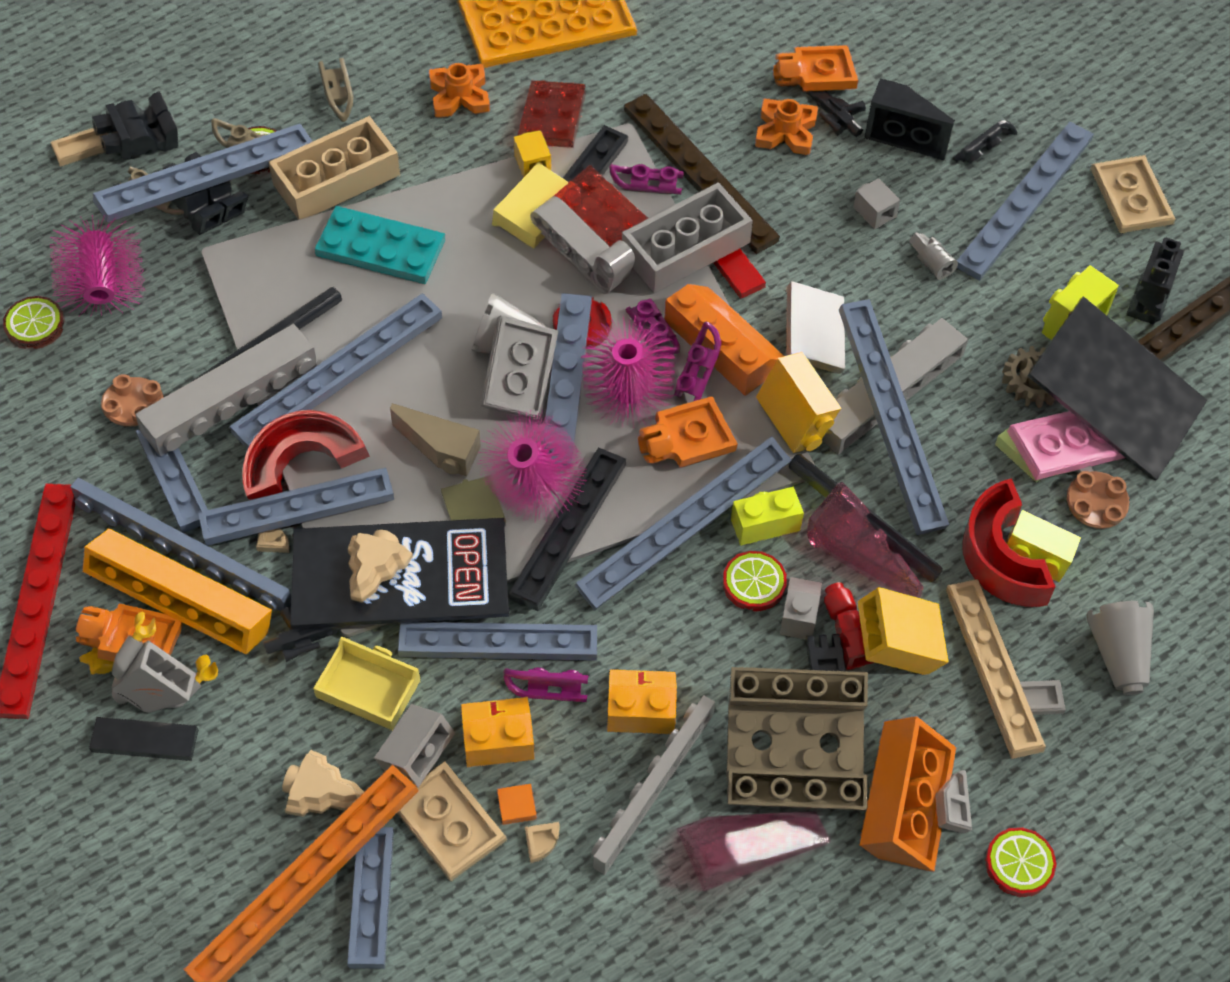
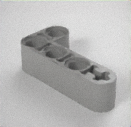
(598, 262)

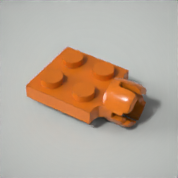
(816, 68)
(687, 434)
(110, 629)

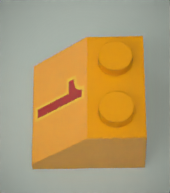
(642, 701)
(497, 732)

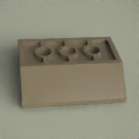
(795, 713)

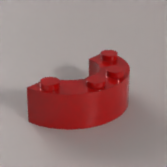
(294, 435)
(991, 560)

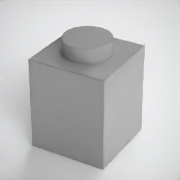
(876, 203)

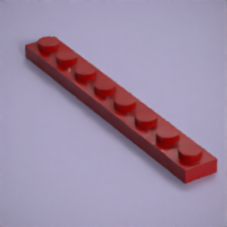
(36, 601)

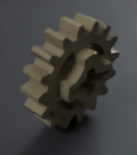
(1022, 384)

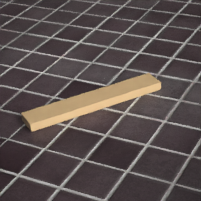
(995, 669)

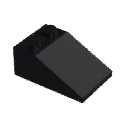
(908, 121)

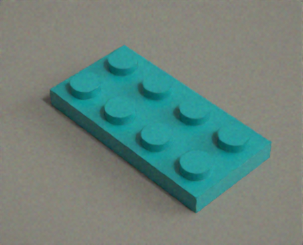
(380, 244)

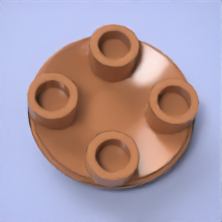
(129, 397)
(1098, 499)

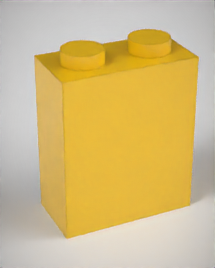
(798, 402)
(902, 631)

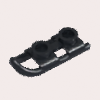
(988, 139)

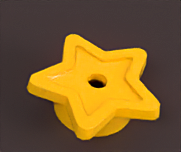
(97, 665)

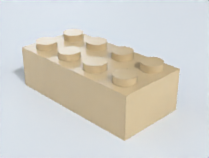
(334, 168)

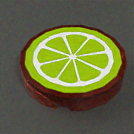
(34, 322)

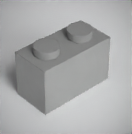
(415, 743)

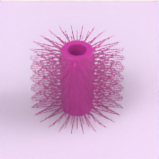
(96, 267)
(628, 371)
(532, 466)

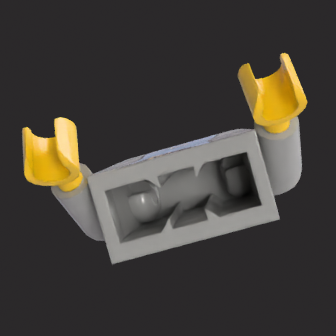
(151, 676)

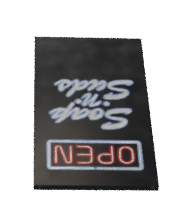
(452, 576)

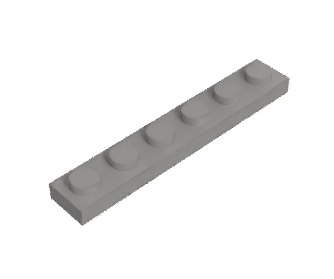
(645, 794)

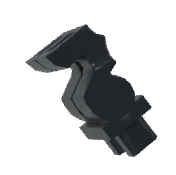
(135, 129)
(211, 205)
(1156, 282)

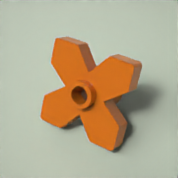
(459, 87)
(787, 123)

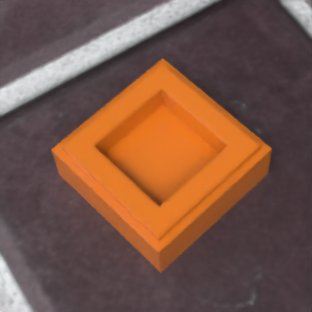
(516, 804)

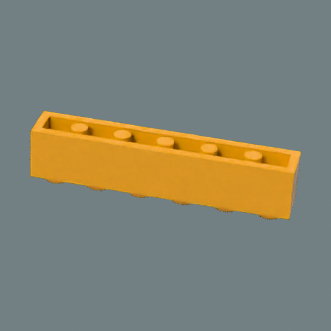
(177, 591)

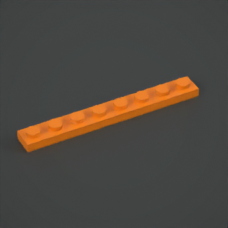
(302, 878)

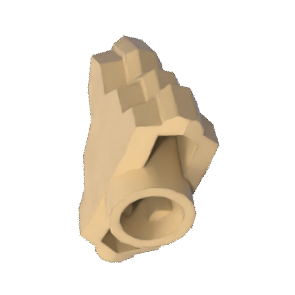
(373, 561)
(317, 787)

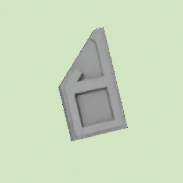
(954, 804)

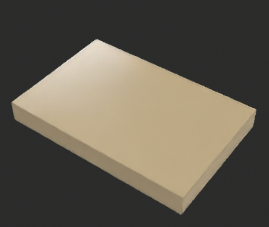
(1132, 194)
(450, 822)

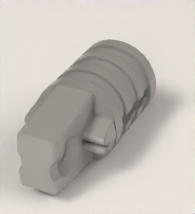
(933, 255)

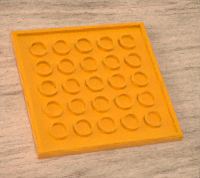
(532, 28)

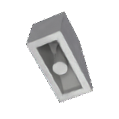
(800, 608)

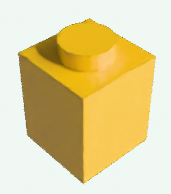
(530, 150)

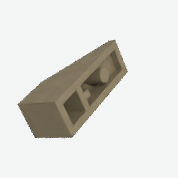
(440, 440)

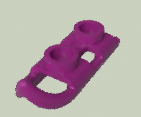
(642, 174)
(648, 310)
(698, 356)
(540, 679)

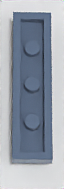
(176, 485)
(371, 902)

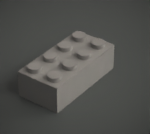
(687, 237)

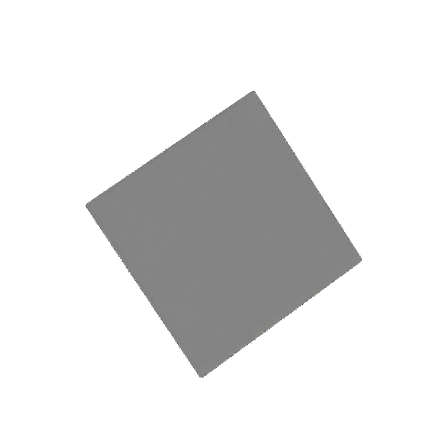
(437, 373)

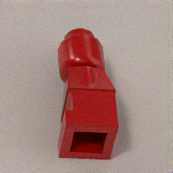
(844, 612)

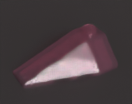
(849, 537)
(742, 844)

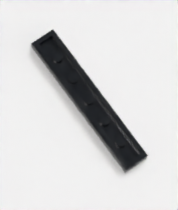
(567, 530)

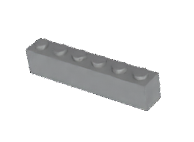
(915, 367)
(226, 390)

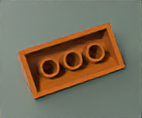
(744, 353)
(902, 800)

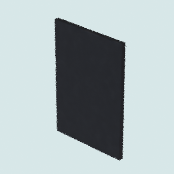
(1118, 388)

